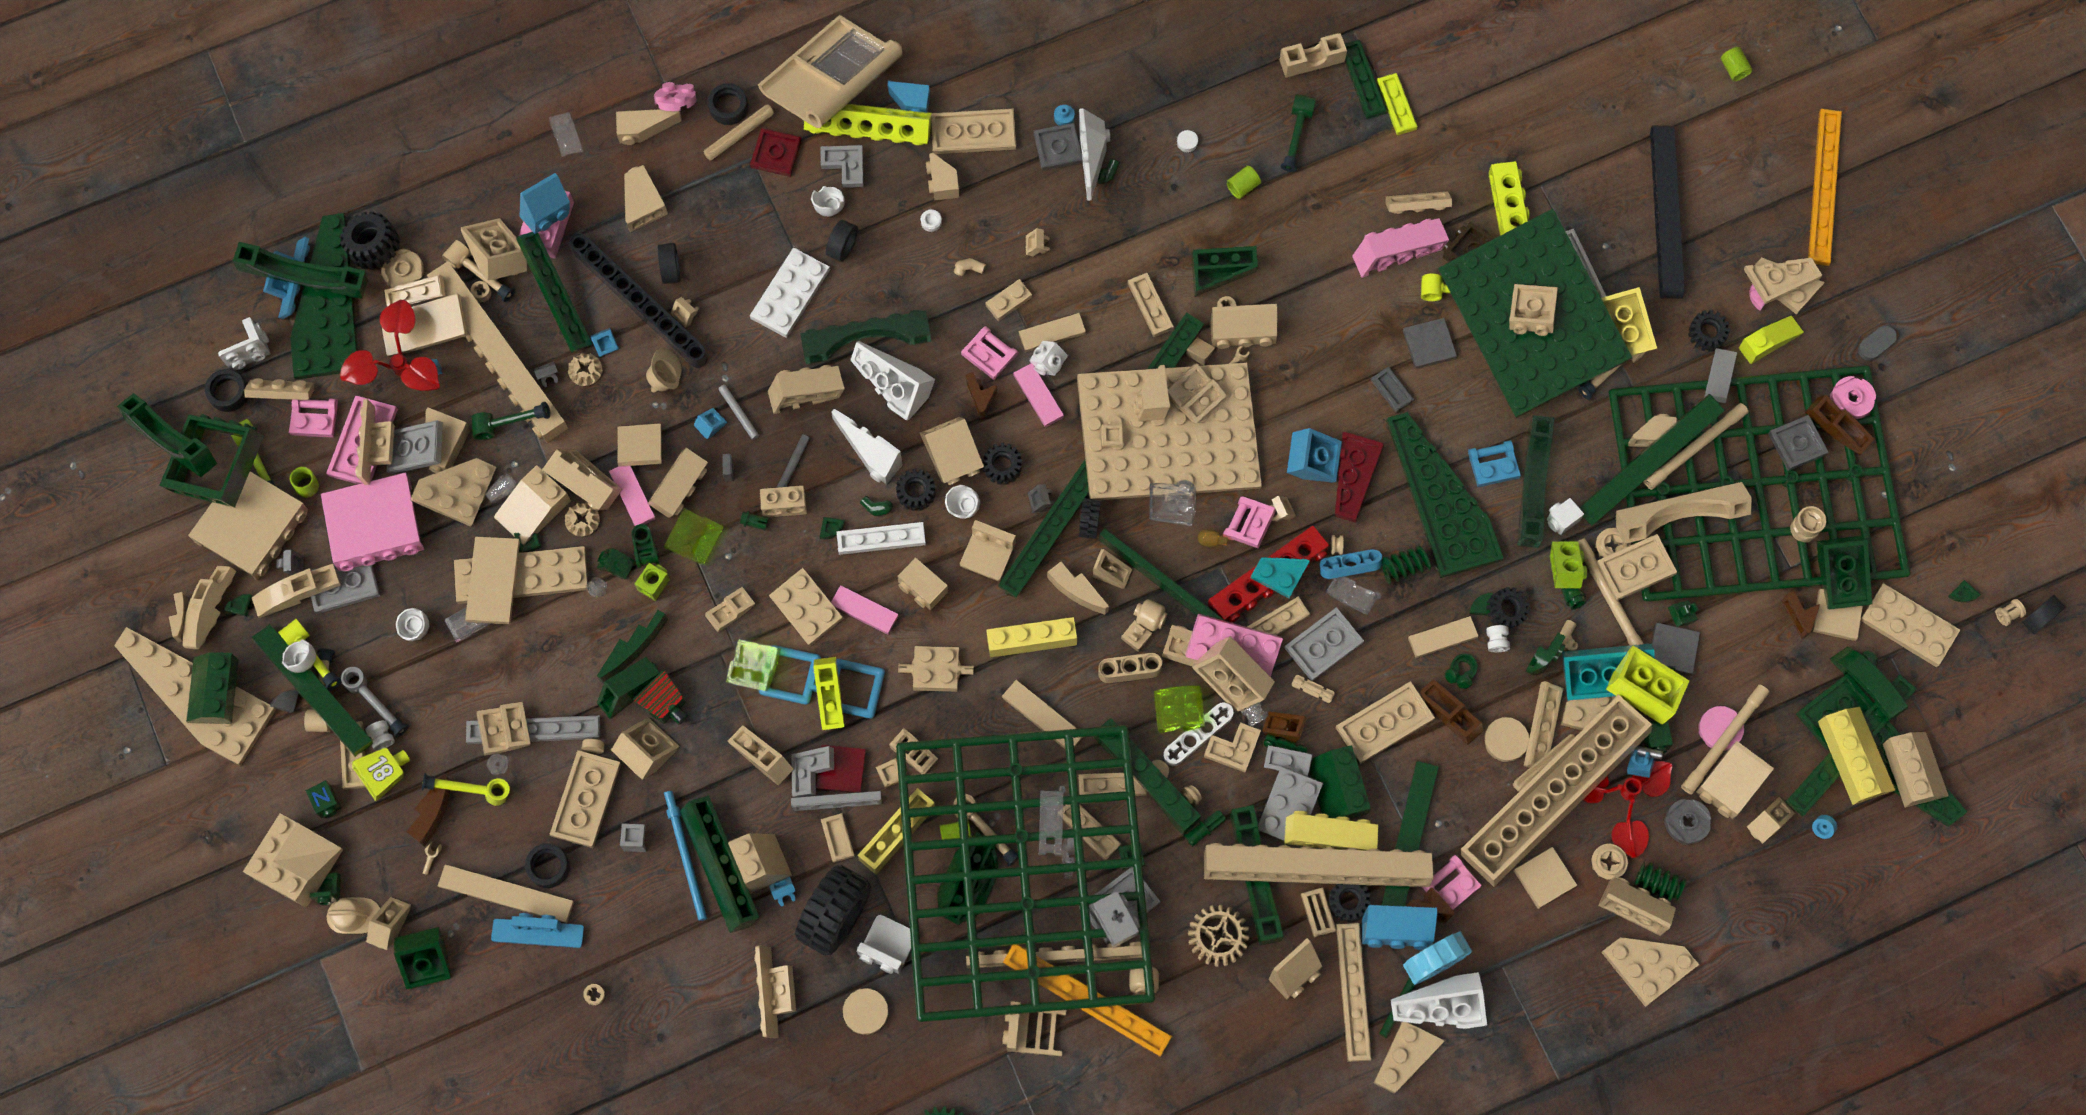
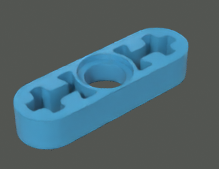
(1344, 570)

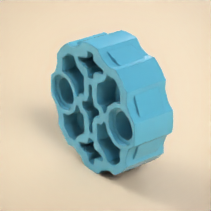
(1437, 958)

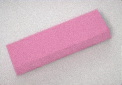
(1038, 395)
(632, 495)
(864, 610)

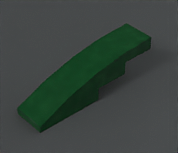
(626, 652)

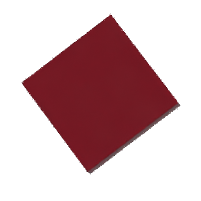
(775, 152)
(847, 771)

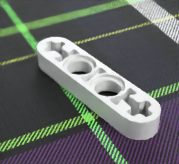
(1198, 734)

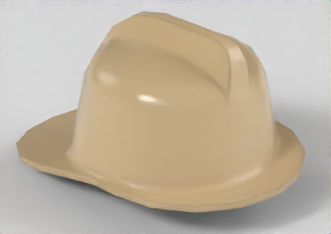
(664, 371)
(351, 915)

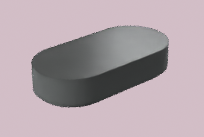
(1877, 343)

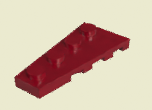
(1357, 467)

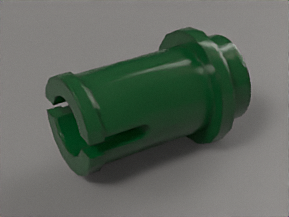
(753, 520)

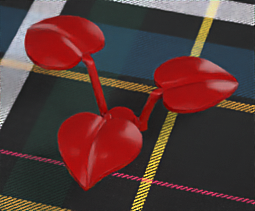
(419, 375)
(1634, 836)

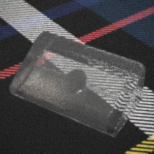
(460, 628)

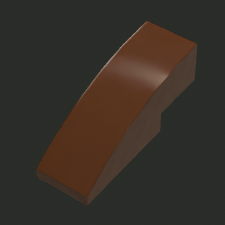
(1839, 424)
(1451, 712)
(431, 812)

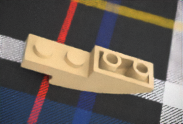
(295, 588)
(201, 610)

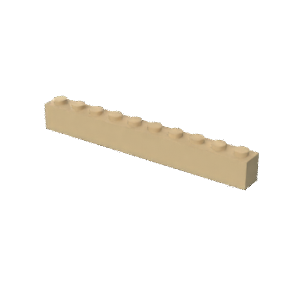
(501, 357)
(1318, 865)

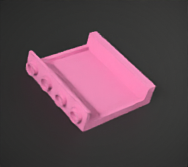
(371, 522)

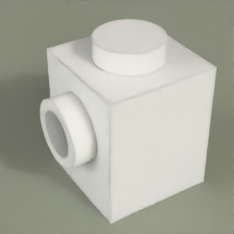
(1564, 516)

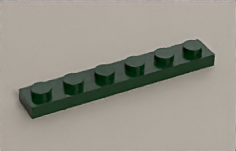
(554, 291)

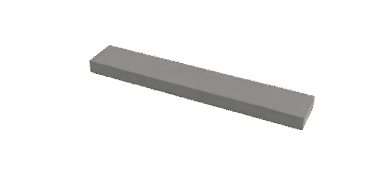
(549, 729)

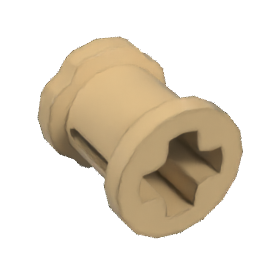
(2010, 612)

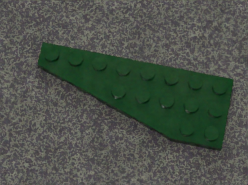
(324, 320)
(1451, 519)
(1846, 695)

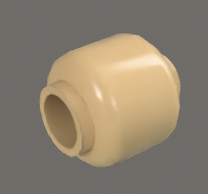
(1150, 615)
(1137, 983)

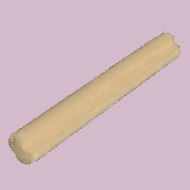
(738, 132)
(1528, 775)

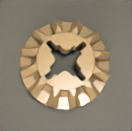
(583, 378)
(582, 529)
(1604, 539)
(1617, 855)

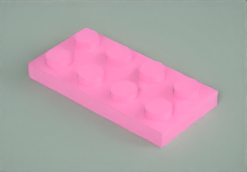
(345, 455)
(1257, 644)

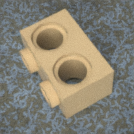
(783, 501)

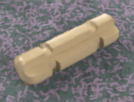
(1313, 688)

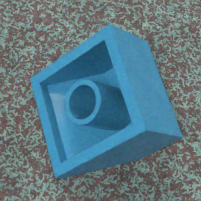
(544, 204)
(1314, 456)

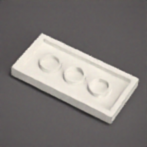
(790, 292)

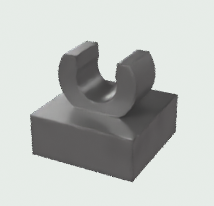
(545, 371)
(1040, 498)
(291, 563)

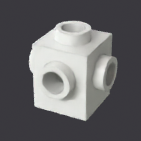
(1048, 358)

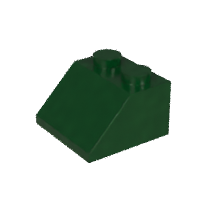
(422, 958)

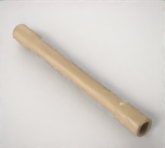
(1730, 419)
(1618, 611)
(1698, 774)

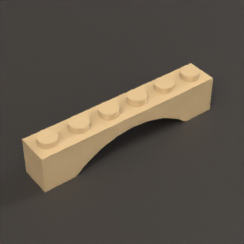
(1724, 502)

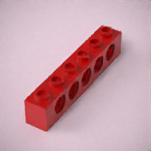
(1219, 603)

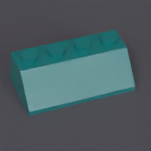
(1590, 670)

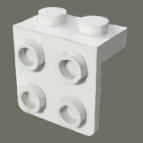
(249, 350)
(886, 945)

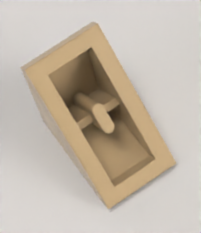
(1111, 570)

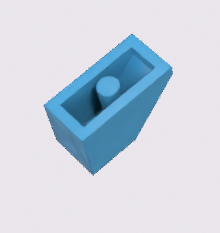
(910, 96)

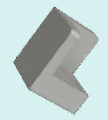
(633, 837)

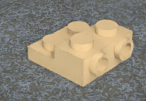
(1533, 309)

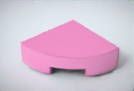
(1755, 298)

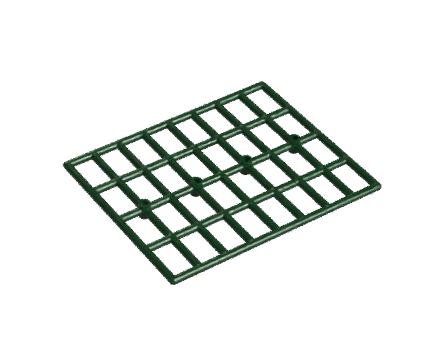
(1788, 480)
(1027, 904)

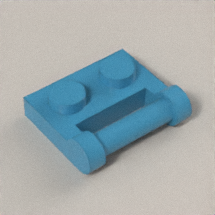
(1496, 470)

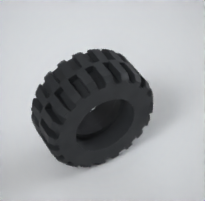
(833, 910)

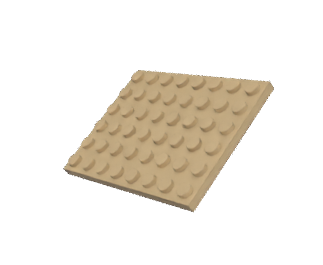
(1212, 454)

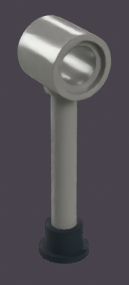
(396, 726)

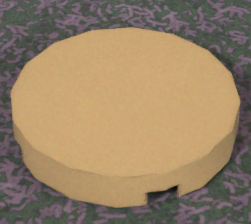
(403, 268)
(1506, 739)
(865, 1011)

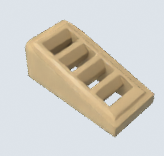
(915, 764)

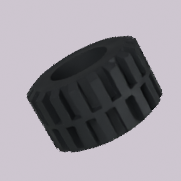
(363, 229)

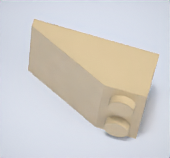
(494, 249)
(532, 505)
(1296, 970)

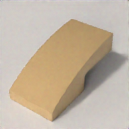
(730, 610)
(177, 621)

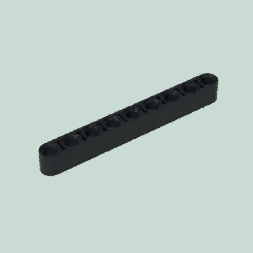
(1667, 212)
(642, 308)

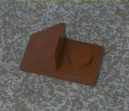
(981, 397)
(1802, 619)
(1284, 725)
(1434, 900)

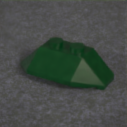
(952, 893)

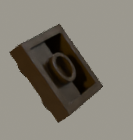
(1467, 239)

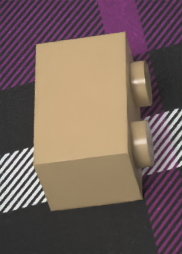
(922, 584)

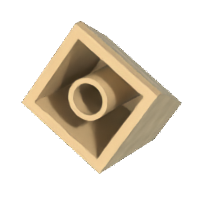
(952, 450)
(1734, 780)
(759, 860)

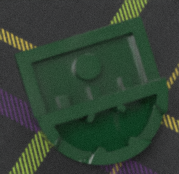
(1544, 657)

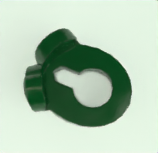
(1463, 681)

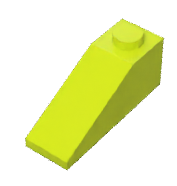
(1769, 339)
(828, 693)

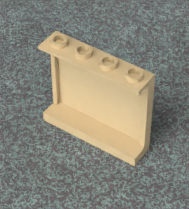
(252, 530)

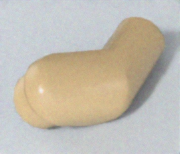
(1567, 630)

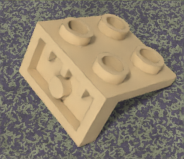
(988, 550)

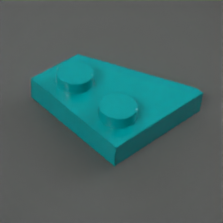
(1280, 574)

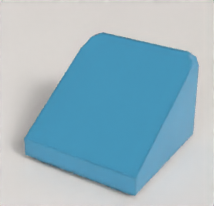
(604, 342)
(709, 423)

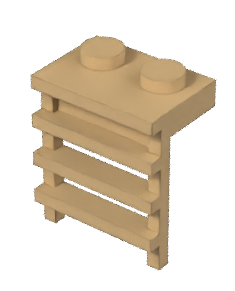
(1016, 1035)

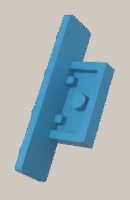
(287, 290)
(537, 931)

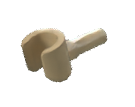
(1238, 357)
(430, 856)

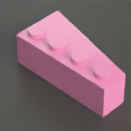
(1399, 245)

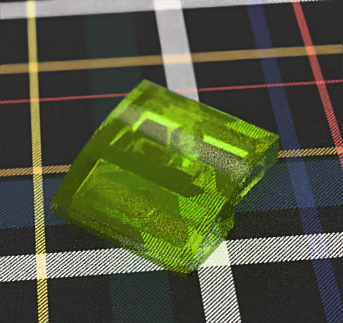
(693, 536)
(753, 665)
(1179, 708)

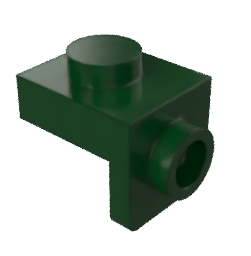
(615, 563)
(328, 891)

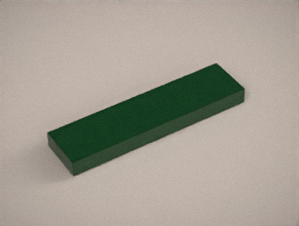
(1364, 80)

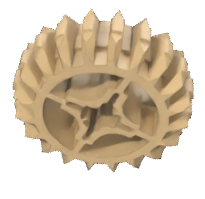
(1228, 940)

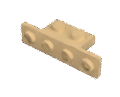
(375, 442)
(775, 991)

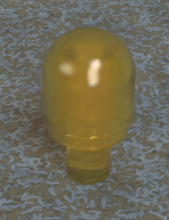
(1211, 538)

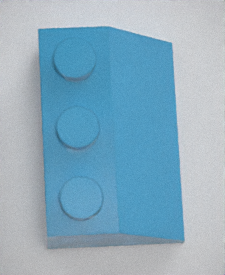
(1399, 926)

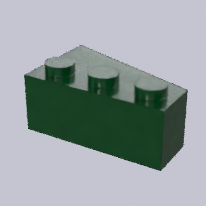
(1221, 266)

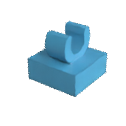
(1640, 765)
(781, 889)

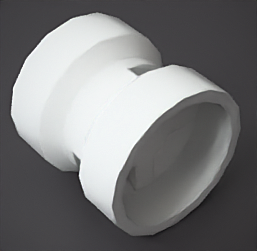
(1498, 638)
(379, 734)

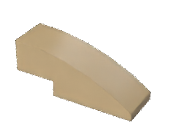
(1077, 588)

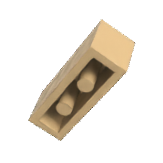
(678, 483)

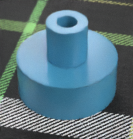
(1064, 115)
(1824, 826)

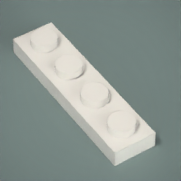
(880, 538)

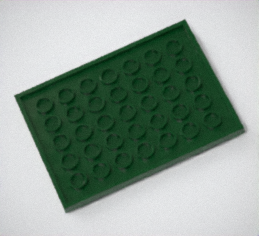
(1528, 365)

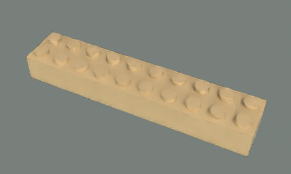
(1556, 790)

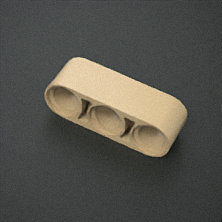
(1138, 661)

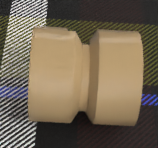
(1808, 524)

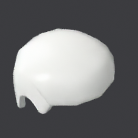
(828, 201)
(962, 502)
(412, 624)
(299, 656)

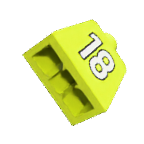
(380, 771)

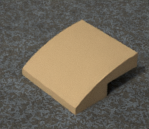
(1195, 393)
(503, 728)

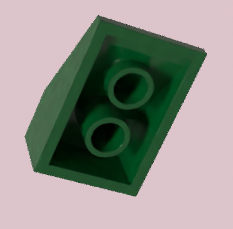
(1845, 571)

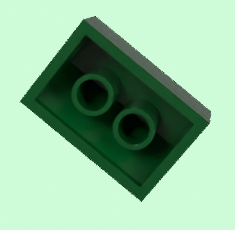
(212, 688)
(1342, 785)

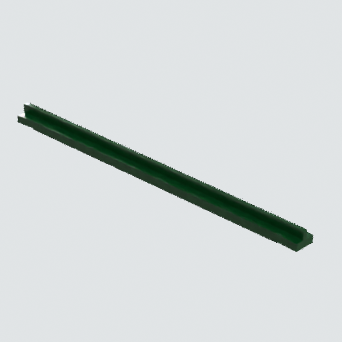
(1077, 488)

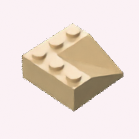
(292, 860)

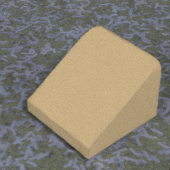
(1200, 351)

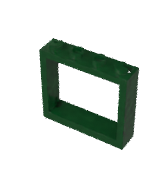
(240, 468)

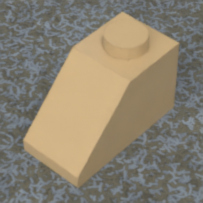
(1652, 430)
(1770, 820)
(387, 923)

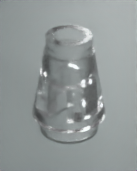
(501, 488)

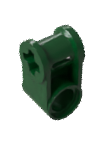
(644, 550)

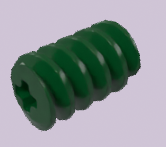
(1405, 562)
(1660, 881)

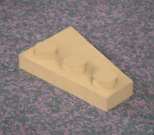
(1407, 1053)

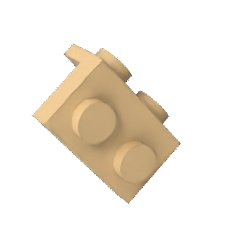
(1177, 645)

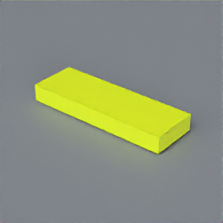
(1397, 104)

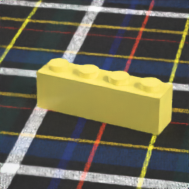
(1031, 637)
(1324, 832)
(890, 836)

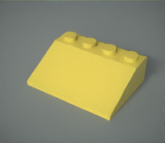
(1631, 320)

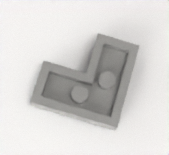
(845, 158)
(1289, 759)
(805, 767)

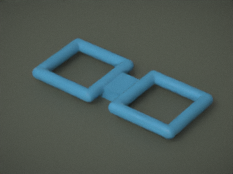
(810, 685)

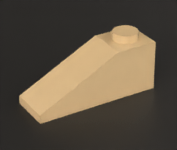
(643, 124)
(761, 755)

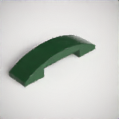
(1871, 680)

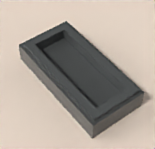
(1392, 389)

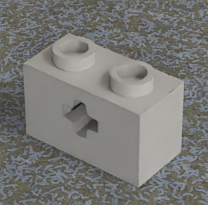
(1105, 911)

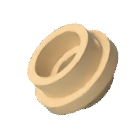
(1192, 795)

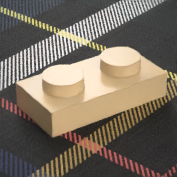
(1008, 300)

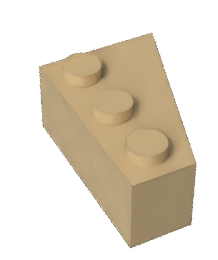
(805, 386)
(582, 478)

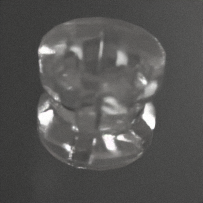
(1254, 714)

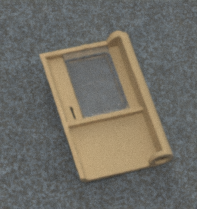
(829, 71)

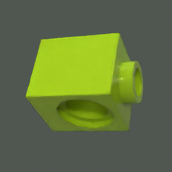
(652, 590)

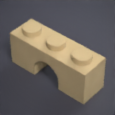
(1328, 52)

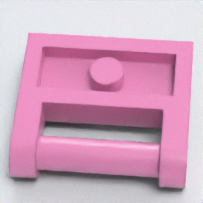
(986, 358)
(313, 424)
(1255, 524)
(1460, 887)

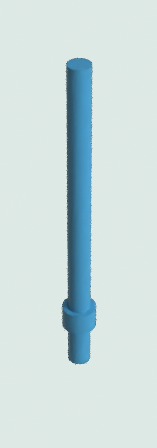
(674, 815)

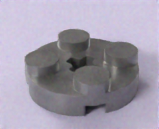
(1686, 834)

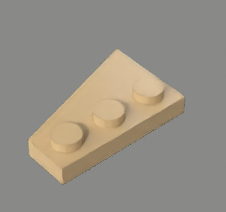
(1782, 278)
(1797, 299)

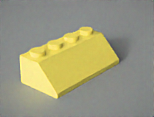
(1855, 755)

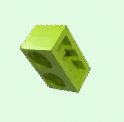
(1567, 564)

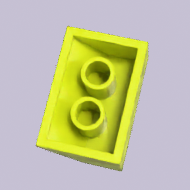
(1648, 685)

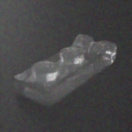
(1050, 822)

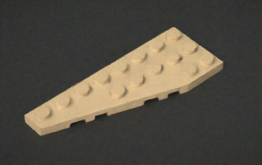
(171, 680)

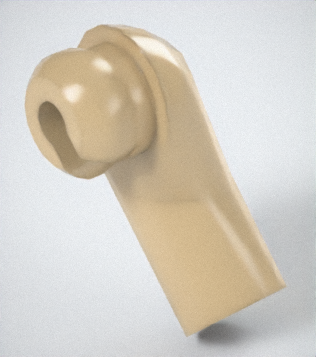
(967, 264)

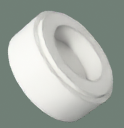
(1187, 141)
(931, 220)

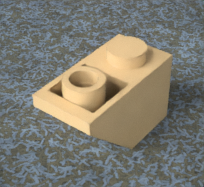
(944, 179)

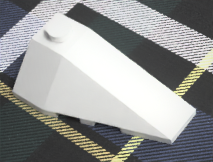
(1093, 147)
(898, 382)
(876, 453)
(1450, 1001)

